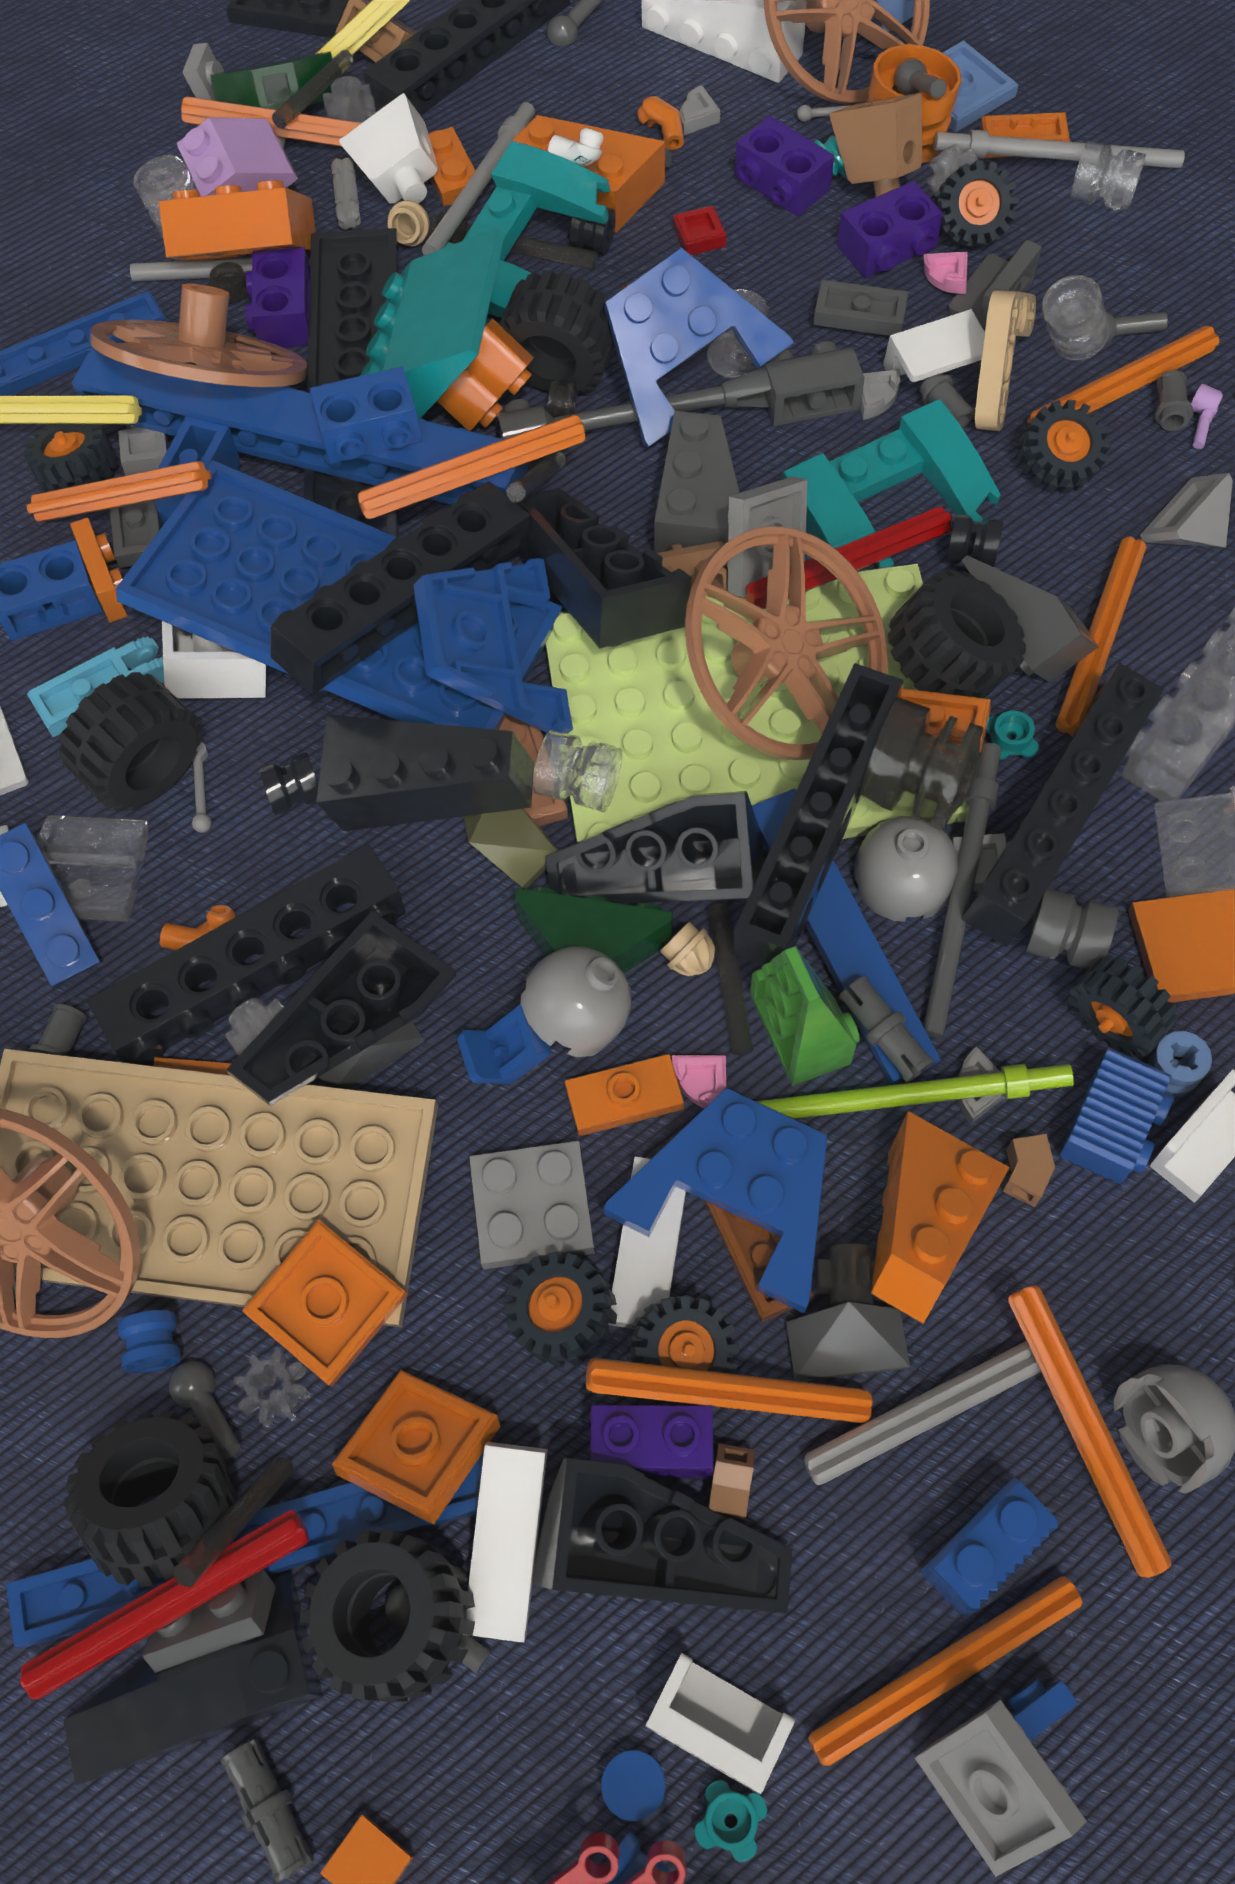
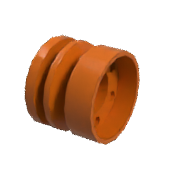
(935, 111)

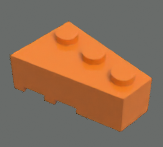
(628, 161)
(235, 222)
(929, 1214)

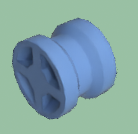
(1190, 1069)

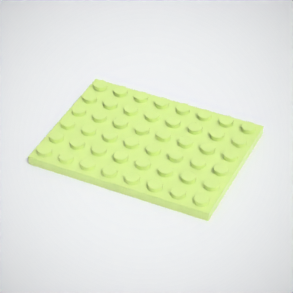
(669, 736)

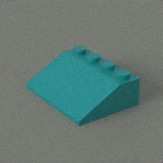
(436, 316)

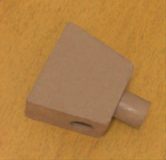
(880, 140)

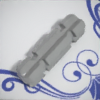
(345, 193)

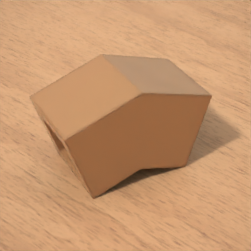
(1030, 1167)
(732, 1481)

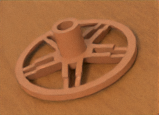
(841, 20)
(200, 339)
(780, 641)
(35, 1236)

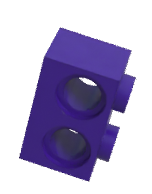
(784, 165)
(889, 229)
(279, 296)
(655, 1439)

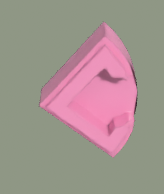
(947, 271)
(700, 1076)

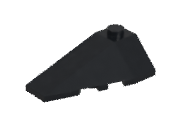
(677, 853)

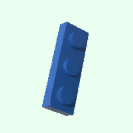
(43, 908)

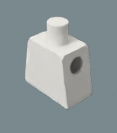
(394, 151)

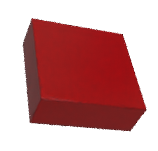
(699, 230)

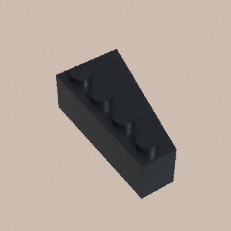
(600, 576)
(418, 772)

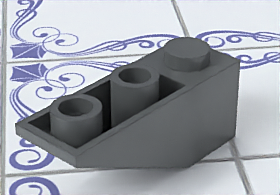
(1051, 628)

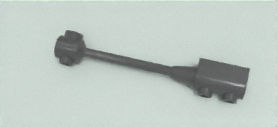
(789, 387)

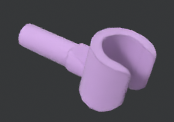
(1205, 403)

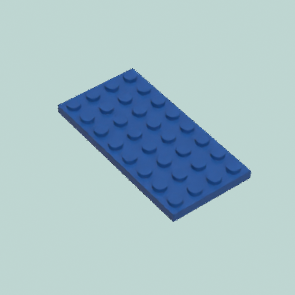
(253, 551)

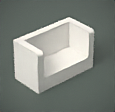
(720, 1724)

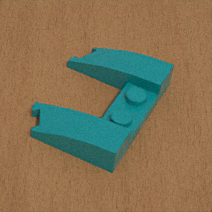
(527, 181)
(925, 443)

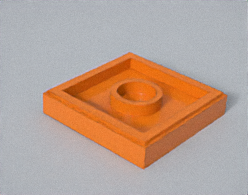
(1188, 943)
(325, 1303)
(416, 1446)

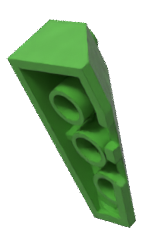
(802, 1018)

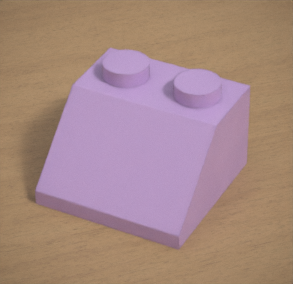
(235, 154)

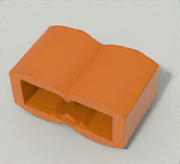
(496, 369)

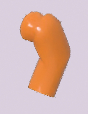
(658, 111)

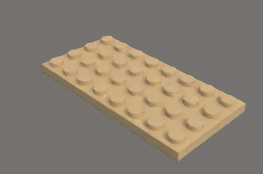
(220, 1174)

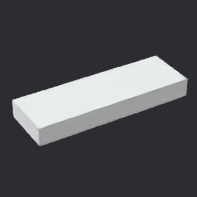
(647, 1263)
(506, 1540)

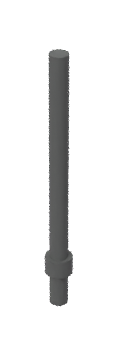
(980, 798)

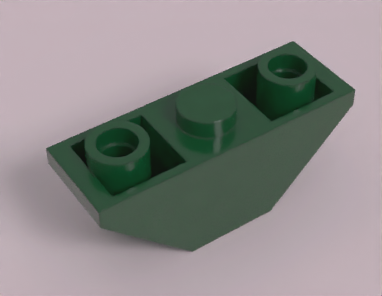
(269, 83)
(617, 930)

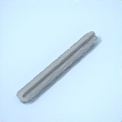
(921, 1414)

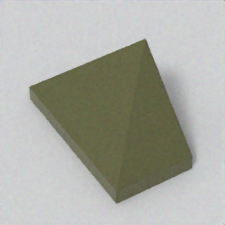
(511, 843)

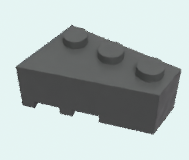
(695, 483)

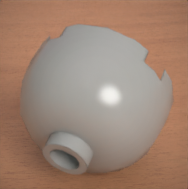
(906, 869)
(577, 1000)
(1177, 1425)

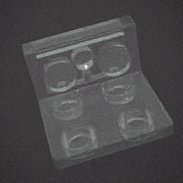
(1197, 843)

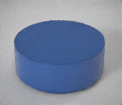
(633, 1785)

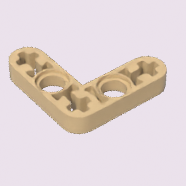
(1008, 316)

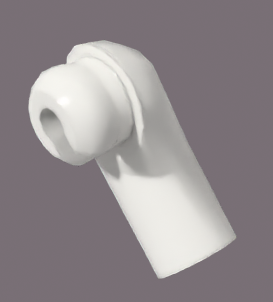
(581, 152)

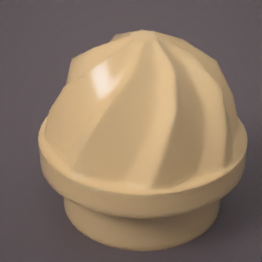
(411, 222)
(690, 951)

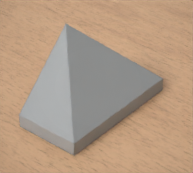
(1195, 514)

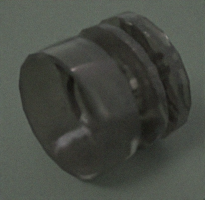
(921, 763)

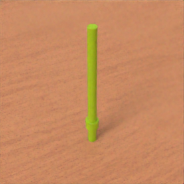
(1012, 1081)

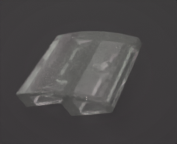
(96, 862)

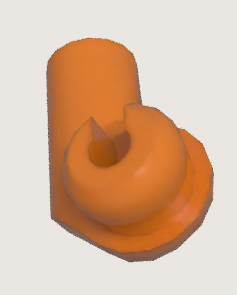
(177, 936)

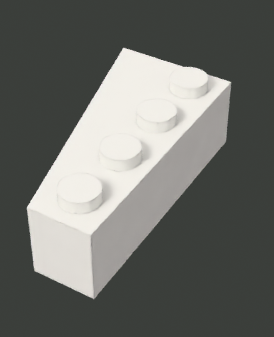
(727, 30)

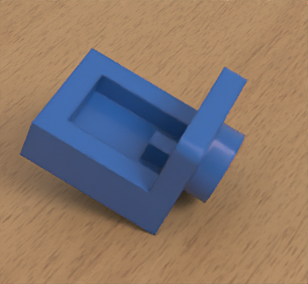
(503, 1050)
(1040, 1706)

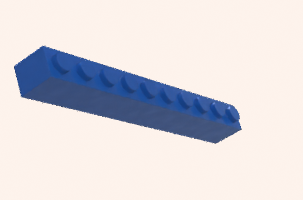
(277, 424)

